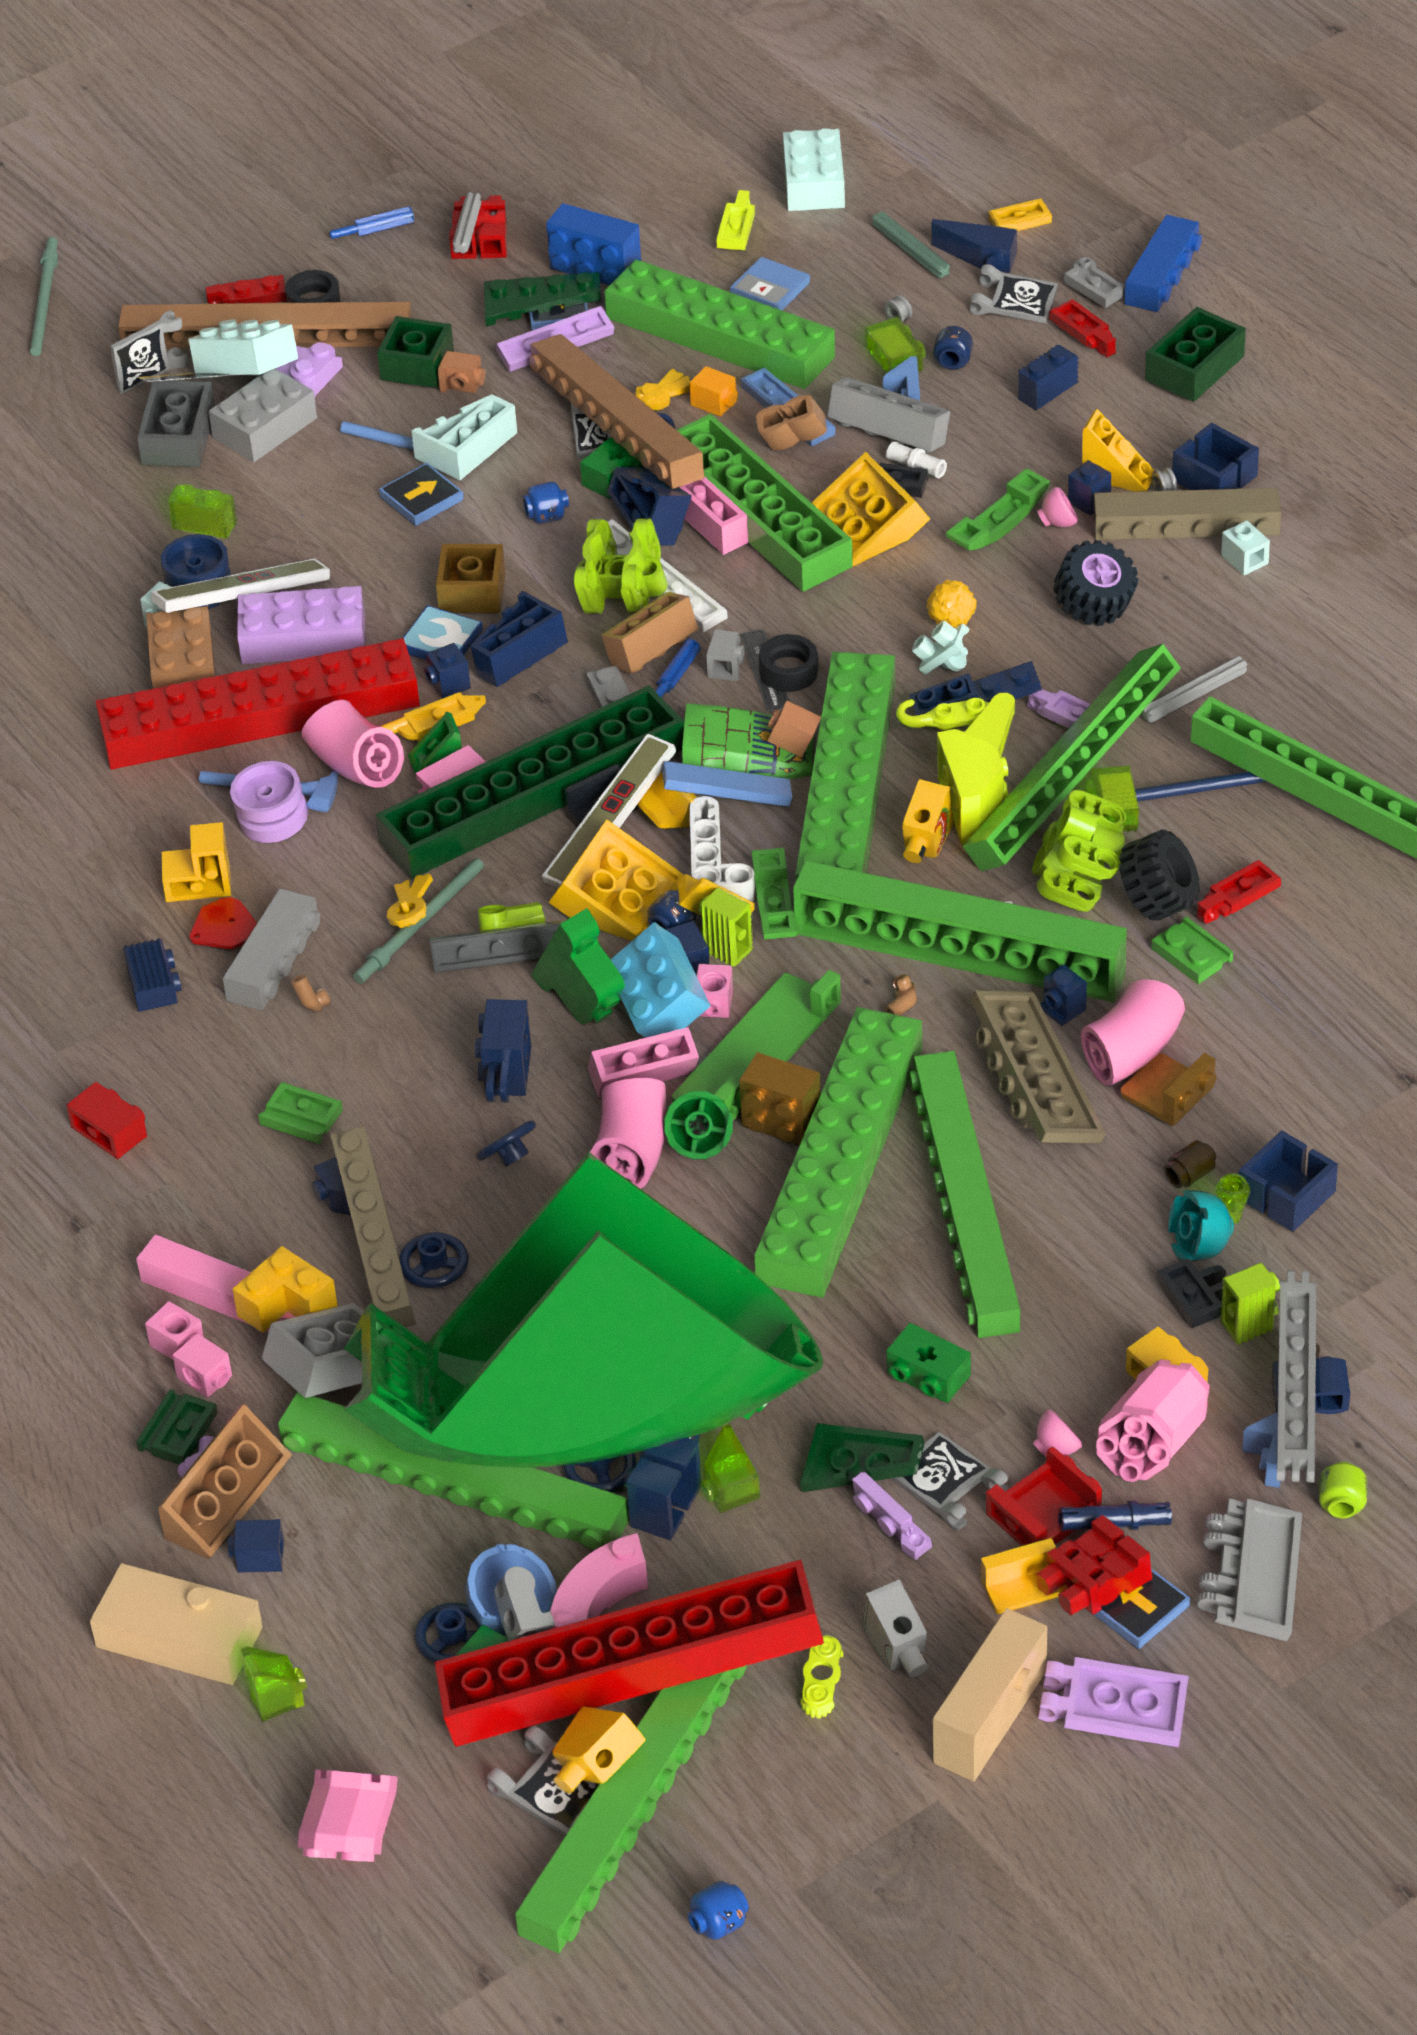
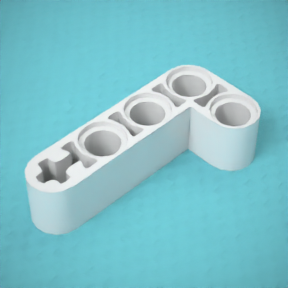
(707, 851)

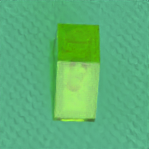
(729, 1473)
(272, 1682)

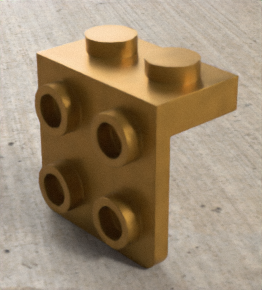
(1169, 1087)

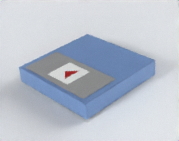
(770, 283)

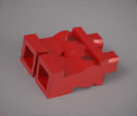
(489, 230)
(1095, 1568)

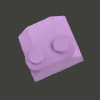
(314, 366)

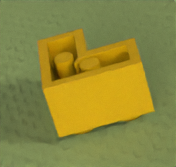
(199, 870)
(282, 1286)

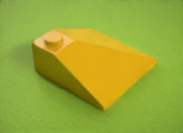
(871, 509)
(615, 883)

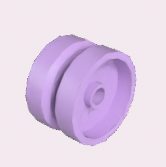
(269, 801)

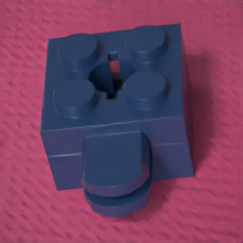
(504, 1048)

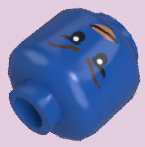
(545, 502)
(717, 1910)

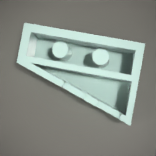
(467, 438)

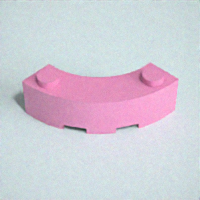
(600, 1581)

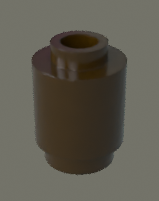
(1190, 1164)

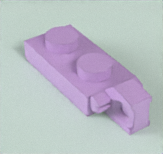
(1057, 707)
(890, 1516)

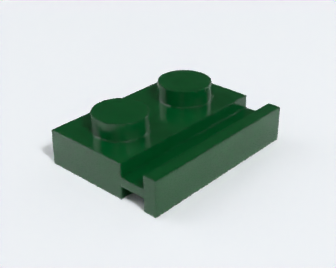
(177, 1427)

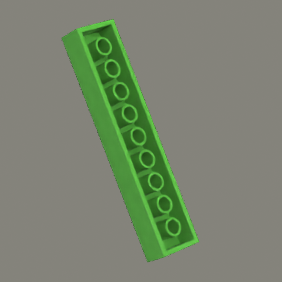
(848, 761)
(956, 929)
(838, 1153)

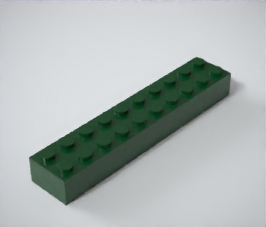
(520, 783)

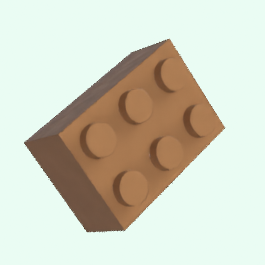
(180, 646)

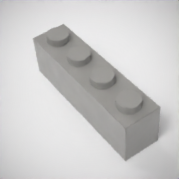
(888, 414)
(271, 949)

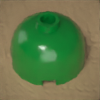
(698, 1108)

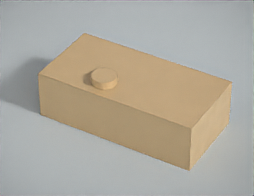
(176, 1623)
(990, 1694)

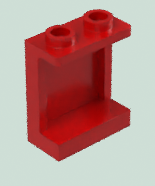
(1032, 1505)

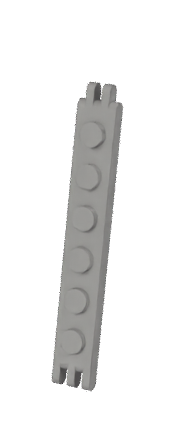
(1296, 1377)

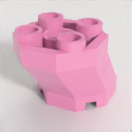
(1152, 1420)
(347, 1815)

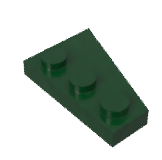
(845, 1452)

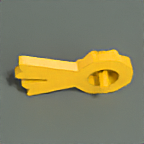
(658, 395)
(410, 905)

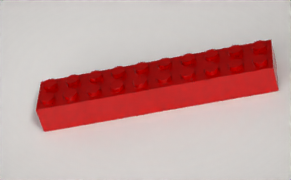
(254, 703)
(628, 1653)

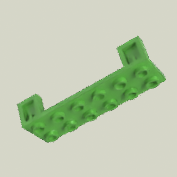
(772, 1027)

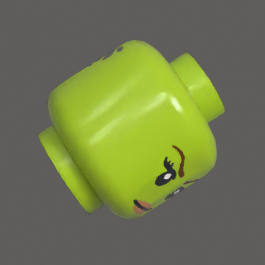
(1342, 1489)

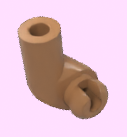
(307, 996)
(905, 996)

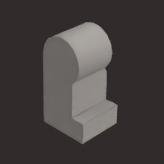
(519, 1605)

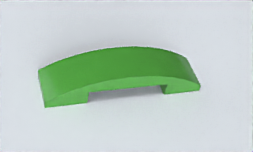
(1002, 516)
(773, 894)

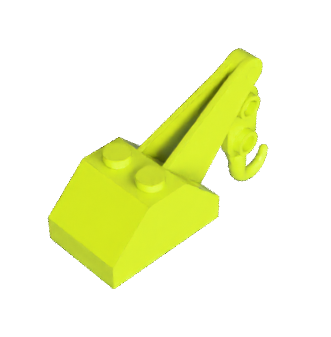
(969, 759)

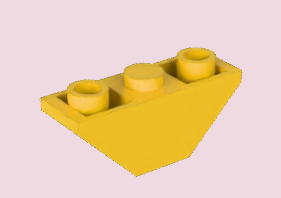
(1112, 452)

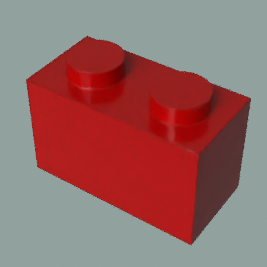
(107, 1120)

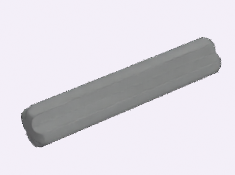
(466, 222)

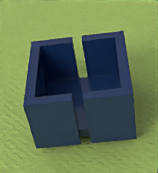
(1215, 460)
(1280, 1183)
(662, 1479)

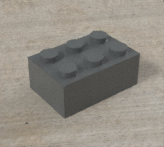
(176, 423)

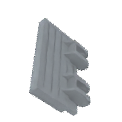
(1256, 1567)

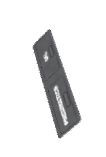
(752, 642)

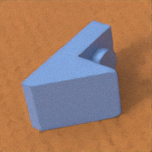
(904, 379)
(1262, 1440)

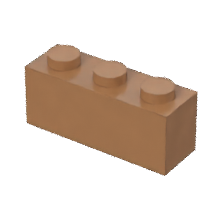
(650, 632)

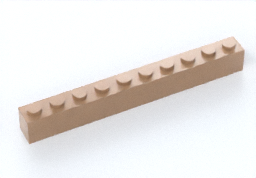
(331, 323)
(617, 411)

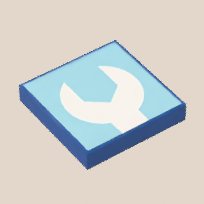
(440, 628)

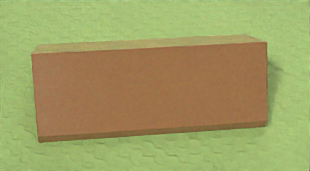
(222, 1484)

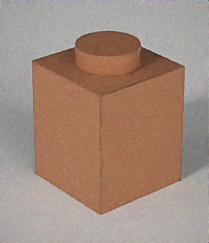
(793, 728)

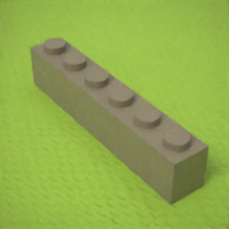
(1184, 513)
(372, 1224)

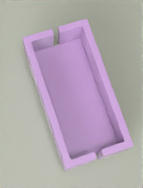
(299, 623)

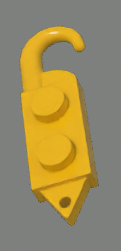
(421, 720)

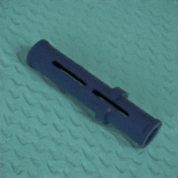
(1125, 1515)

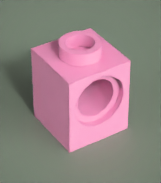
(718, 988)
(171, 1329)
(202, 1365)

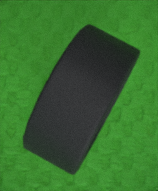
(312, 281)
(788, 646)

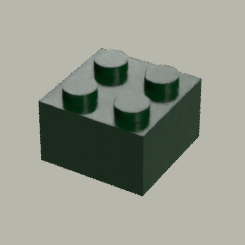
(414, 351)

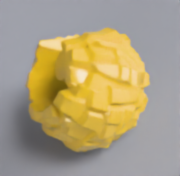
(952, 603)

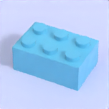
(659, 983)

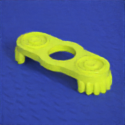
(818, 1694)

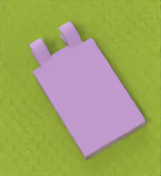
(1116, 1700)

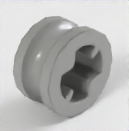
(899, 308)
(1164, 480)

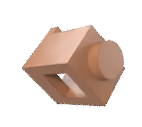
(460, 372)

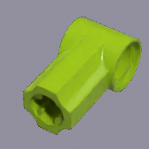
(500, 916)

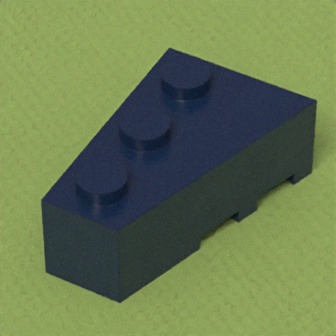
(644, 496)
(518, 640)

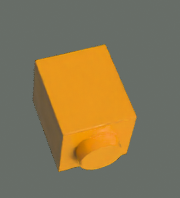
(713, 391)

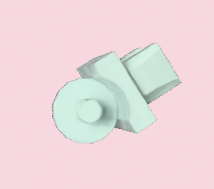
(946, 651)

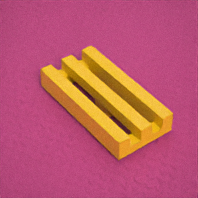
(1021, 215)

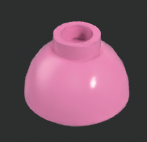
(1057, 509)
(1055, 1433)

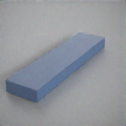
(771, 391)
(726, 784)

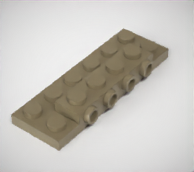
(1034, 1068)

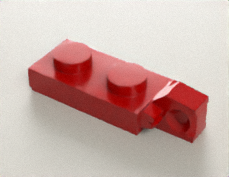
(260, 290)
(1084, 327)
(1237, 891)

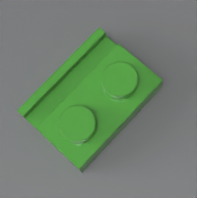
(1192, 950)
(300, 1112)

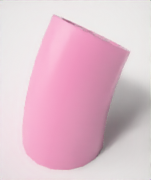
(354, 745)
(1132, 1030)
(632, 1127)

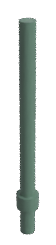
(49, 262)
(381, 956)

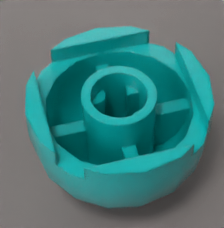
(1199, 1225)

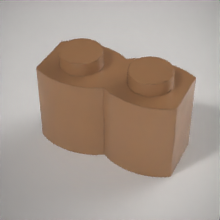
(792, 422)

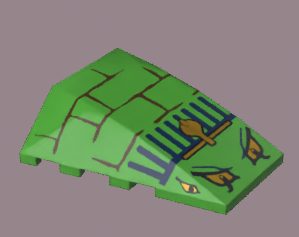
(738, 742)

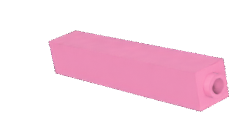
(192, 1275)

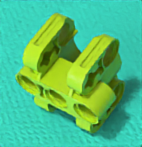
(619, 576)
(1077, 850)

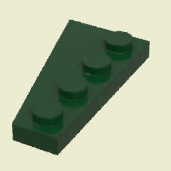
(527, 294)

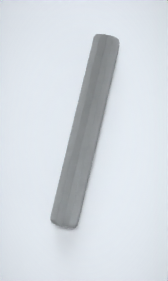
(1194, 689)

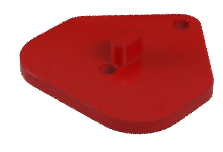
(215, 926)

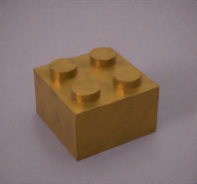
(471, 578)
(778, 1097)

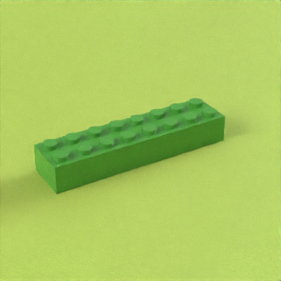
(720, 323)
(779, 518)

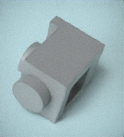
(725, 655)

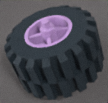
(1095, 582)

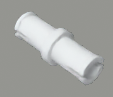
(916, 458)

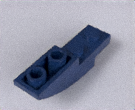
(1017, 681)

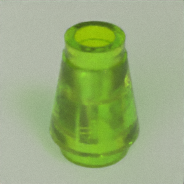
(1234, 1193)

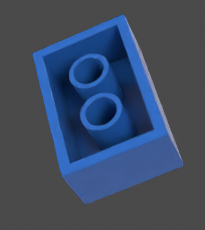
(591, 243)

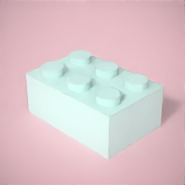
(813, 169)
(243, 347)

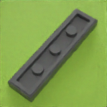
(491, 946)

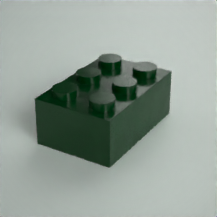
(1195, 354)

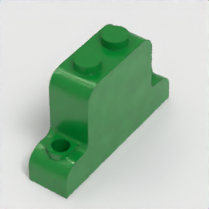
(580, 970)

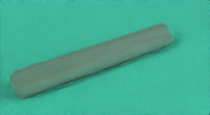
(911, 244)

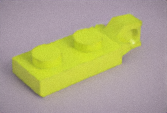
(736, 223)

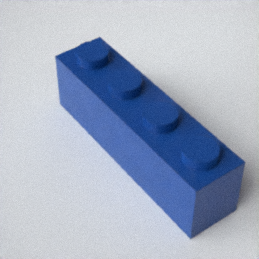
(1162, 263)

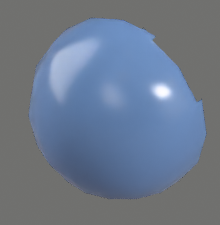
(490, 1569)

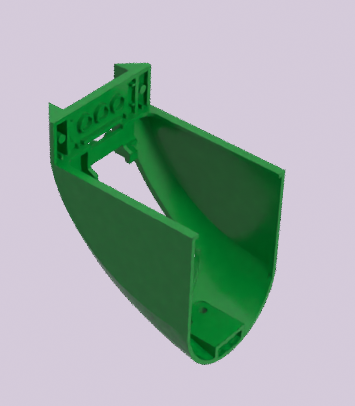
(585, 1341)

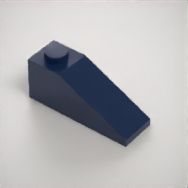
(976, 243)

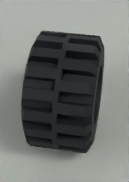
(1159, 875)

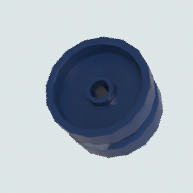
(194, 560)

